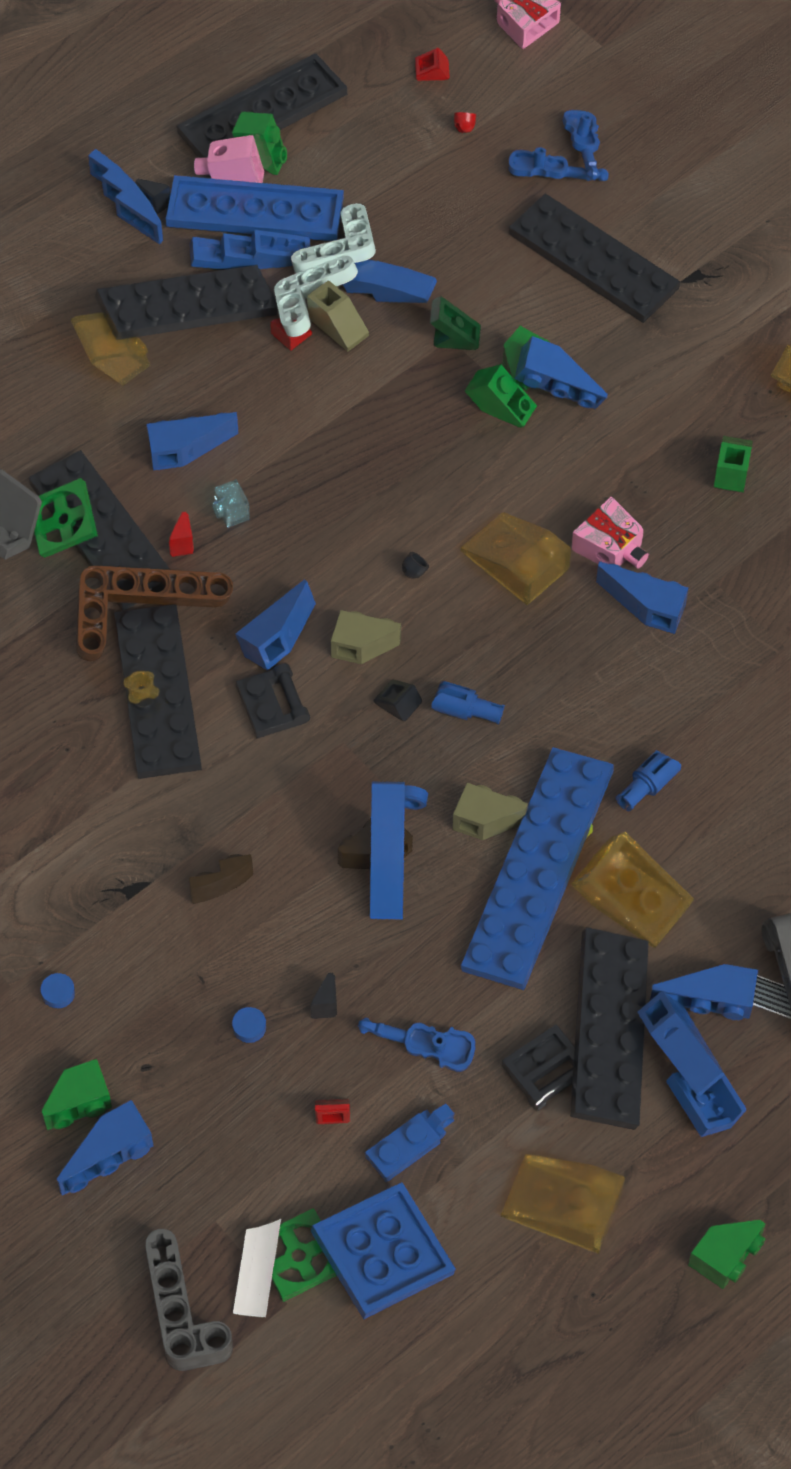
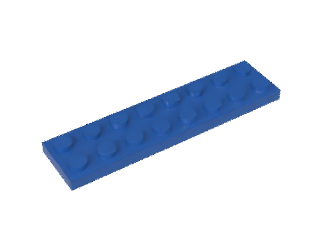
(537, 869)

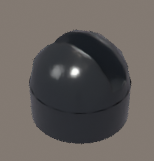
(414, 565)

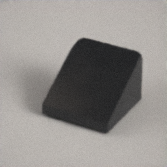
(156, 193)
(399, 699)
(325, 1002)

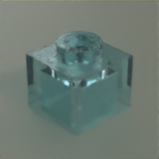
(231, 504)

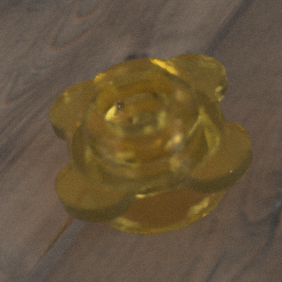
(138, 679)

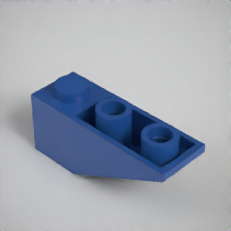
(553, 370)
(184, 440)
(648, 598)
(277, 628)
(717, 990)
(681, 1041)
(111, 1142)

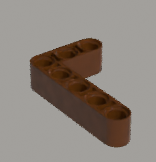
(140, 594)

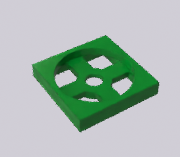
(58, 496)
(289, 1289)

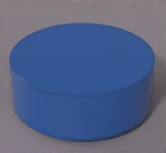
(415, 797)
(57, 990)
(249, 1024)

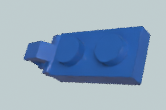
(409, 1142)

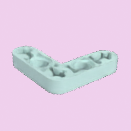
(357, 244)
(295, 289)

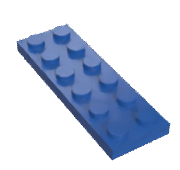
(254, 206)

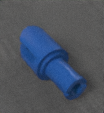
(464, 703)
(648, 779)

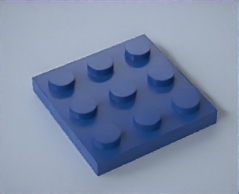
(382, 1250)

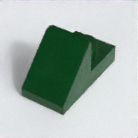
(453, 326)

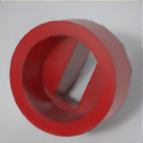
(464, 121)

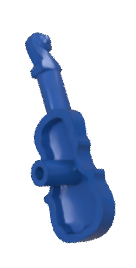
(584, 139)
(537, 163)
(452, 1049)

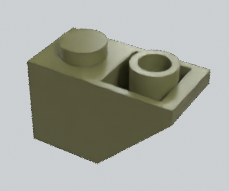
(336, 315)
(363, 637)
(487, 813)

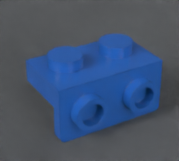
(711, 1111)

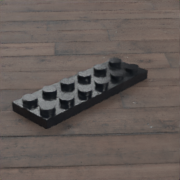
(286, 95)
(594, 258)
(186, 302)
(119, 537)
(161, 726)
(609, 1029)

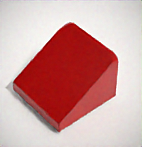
(432, 66)
(279, 333)
(181, 537)
(332, 1111)

